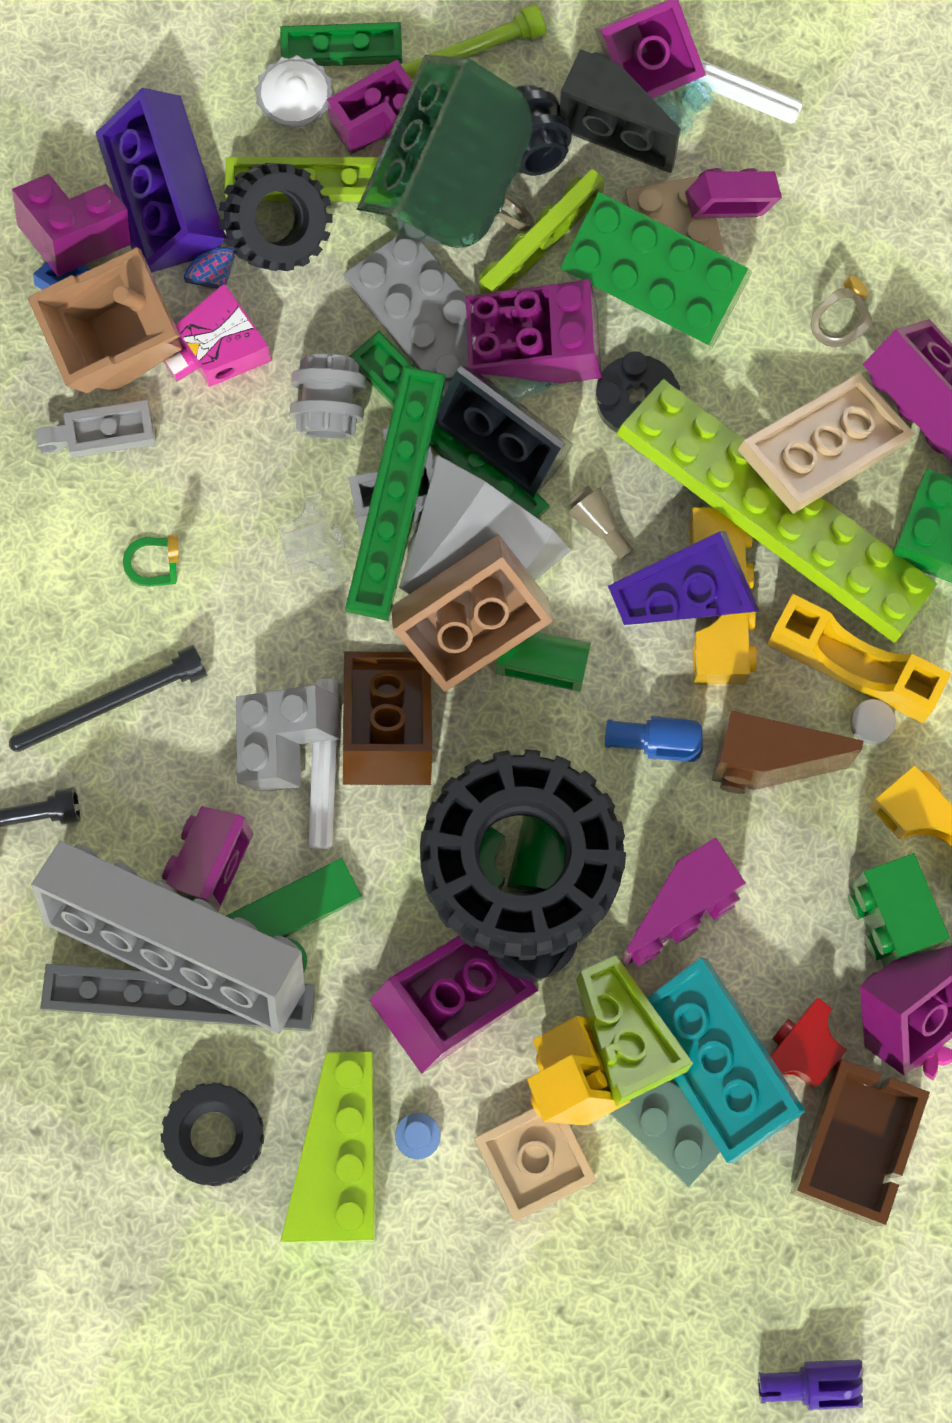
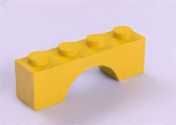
(823, 644)
(723, 648)
(915, 807)

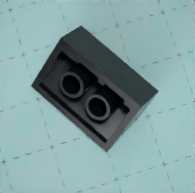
(501, 431)

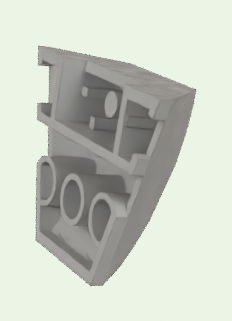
(465, 514)

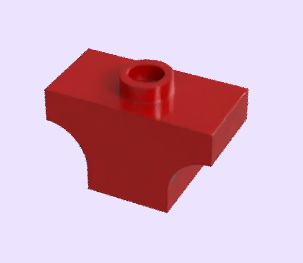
(807, 1046)

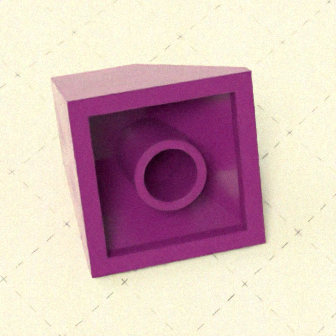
(653, 47)

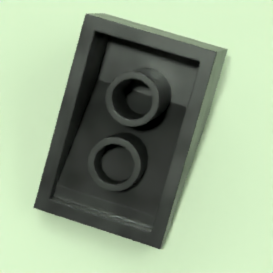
(616, 112)

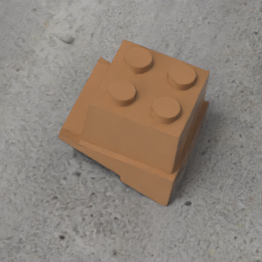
(106, 324)

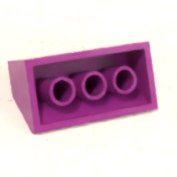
(917, 374)

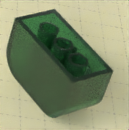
(449, 154)

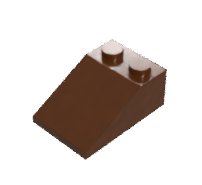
(386, 719)
(770, 752)

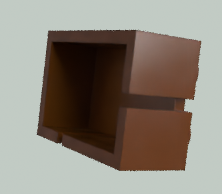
(858, 1142)

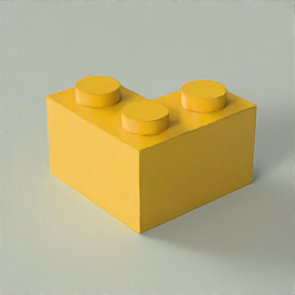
(571, 1076)

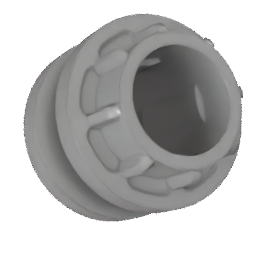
(327, 396)

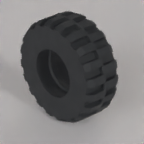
(535, 789)

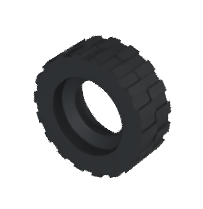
(187, 1110)

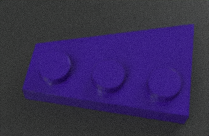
(686, 585)

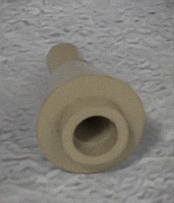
(594, 513)

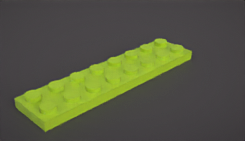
(814, 540)

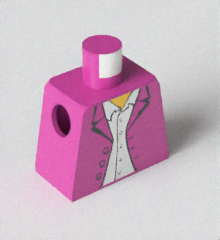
(217, 341)

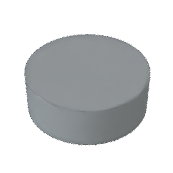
(873, 721)

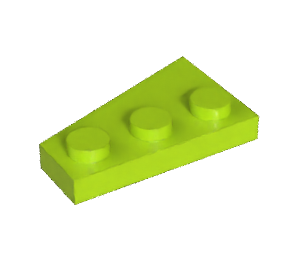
(628, 1032)

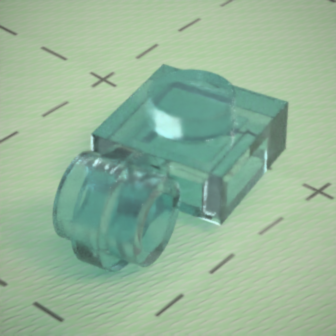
(694, 96)

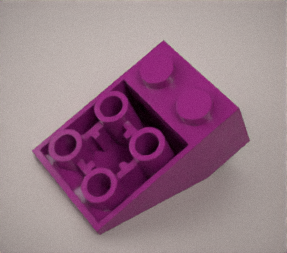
(535, 333)
(697, 887)

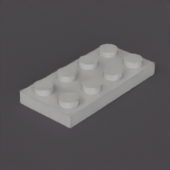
(415, 304)

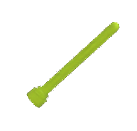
(526, 24)

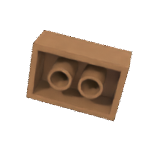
(471, 613)

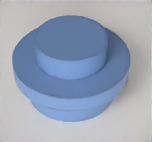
(417, 1136)

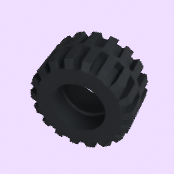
(308, 222)

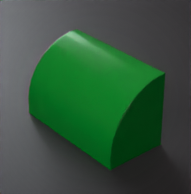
(547, 661)
(537, 857)

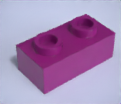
(733, 193)

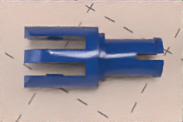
(659, 738)

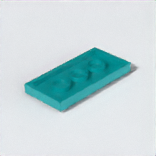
(732, 1075)

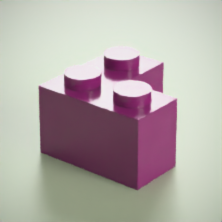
(369, 107)
(72, 229)

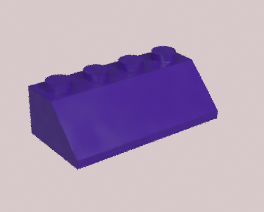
(160, 179)

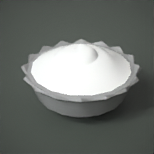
(294, 91)

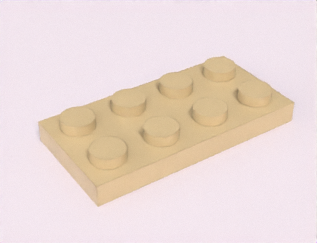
(825, 442)

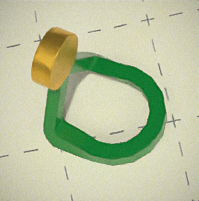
(173, 555)

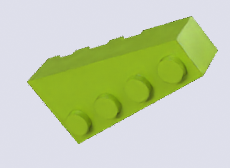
(336, 1170)

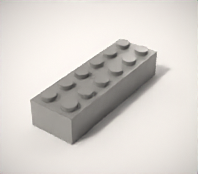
(170, 935)

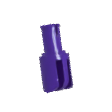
(817, 1384)

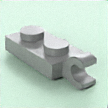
(100, 430)

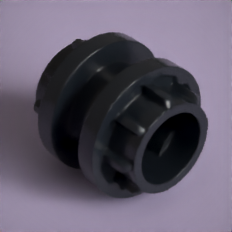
(549, 132)

